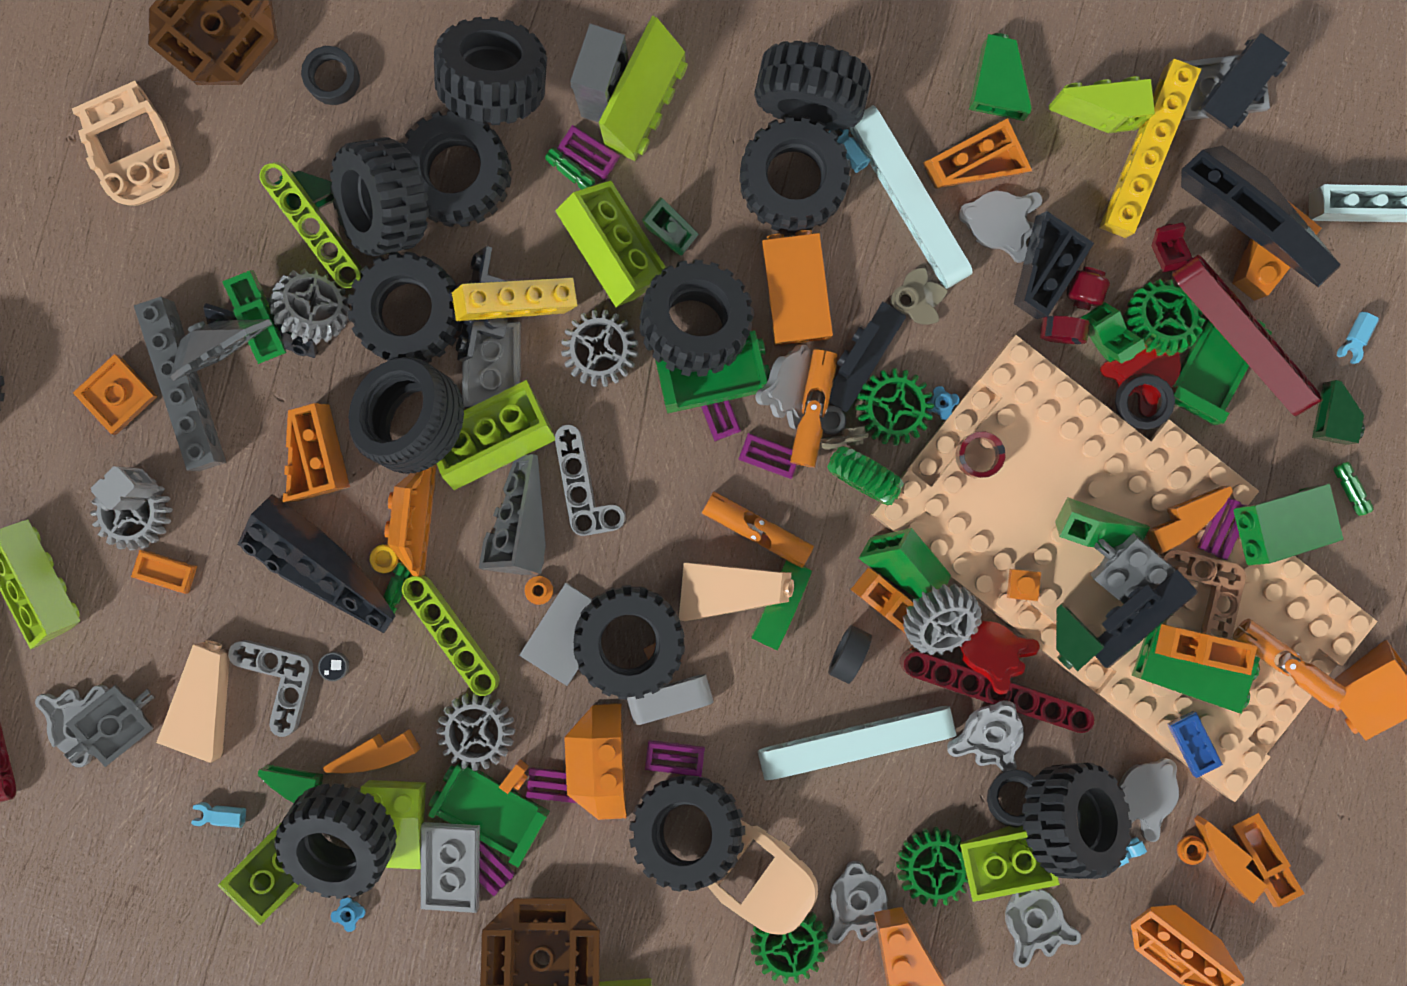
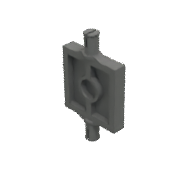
(1130, 567)
(109, 725)

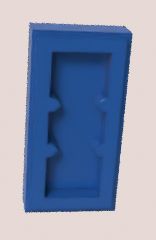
(1195, 744)

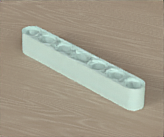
(911, 199)
(857, 742)

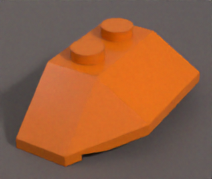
(411, 519)
(597, 762)
(1184, 948)

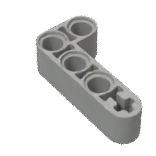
(583, 480)

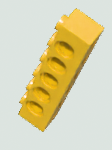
(1150, 149)

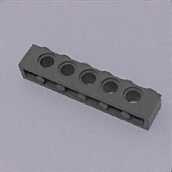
(184, 396)

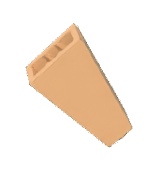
(726, 589)
(199, 704)

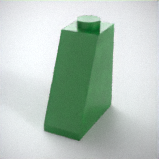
(1000, 80)
(905, 562)

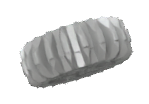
(292, 307)
(606, 335)
(116, 528)
(942, 619)
(461, 750)

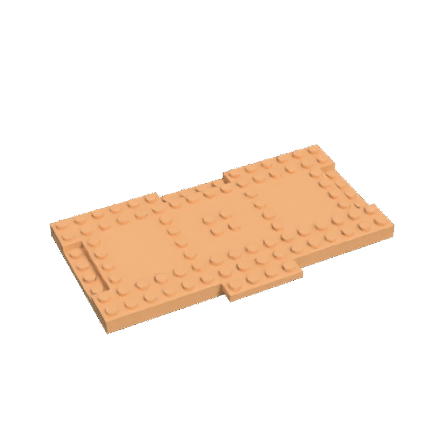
(1077, 448)

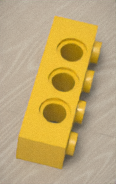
(514, 299)

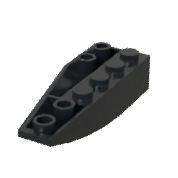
(1258, 210)
(312, 562)

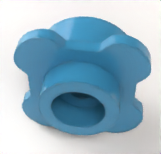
(950, 401)
(355, 910)

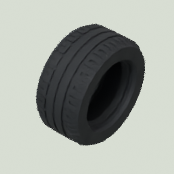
(378, 400)

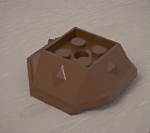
(225, 56)
(541, 924)

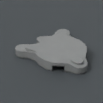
(1001, 221)
(787, 385)
(61, 710)
(992, 735)
(1151, 794)
(853, 903)
(1037, 923)

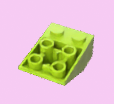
(1106, 104)

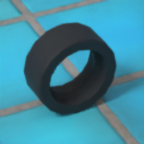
(318, 57)
(1157, 419)
(850, 654)
(993, 794)

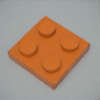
(115, 394)

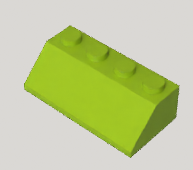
(611, 241)
(496, 435)
(32, 587)

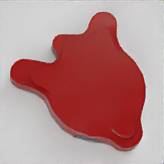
(1149, 363)
(996, 654)

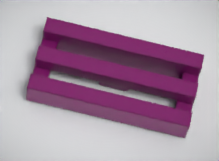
(608, 166)
(726, 433)
(750, 437)
(1211, 527)
(673, 757)
(531, 793)
(501, 882)

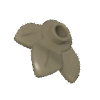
(922, 297)
(851, 435)

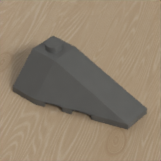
(213, 343)
(518, 534)

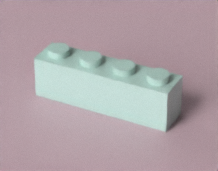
(1358, 203)

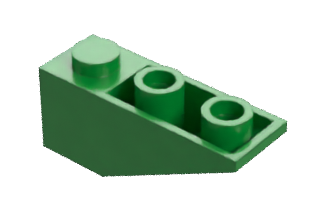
(1088, 524)

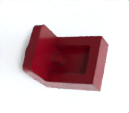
(1170, 246)

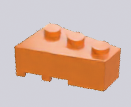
(982, 157)
(1261, 270)
(313, 454)
(903, 953)

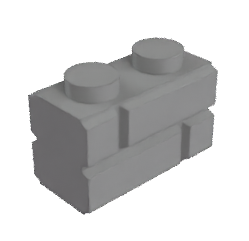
(123, 489)

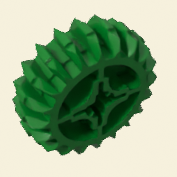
(1180, 326)
(908, 410)
(865, 475)
(923, 865)
(800, 942)

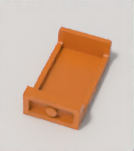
(797, 288)

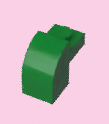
(1111, 334)

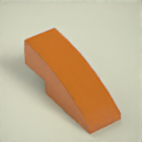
(1187, 519)
(882, 597)
(1206, 649)
(375, 754)
(1230, 860)
(1268, 860)

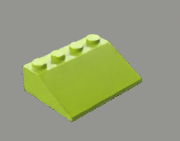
(643, 91)

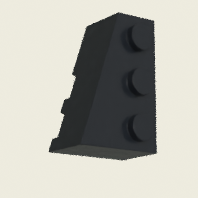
(1244, 81)
(1049, 264)

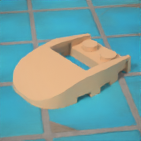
(141, 174)
(780, 895)

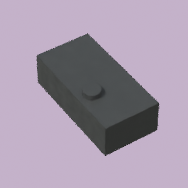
(598, 70)

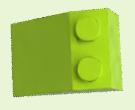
(407, 809)
(1003, 865)
(259, 881)

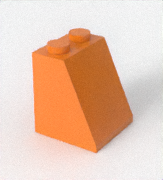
(1375, 691)

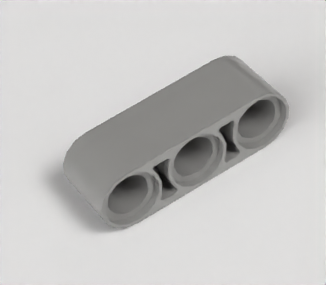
(671, 700)

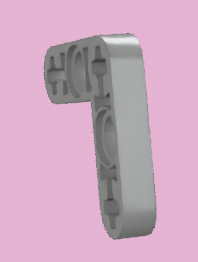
(288, 679)

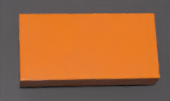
(164, 571)

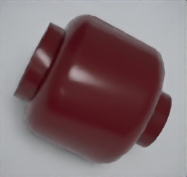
(1088, 288)

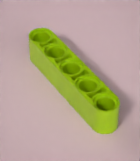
(309, 210)
(437, 628)

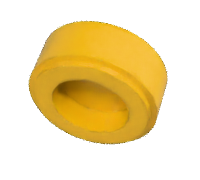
(383, 559)

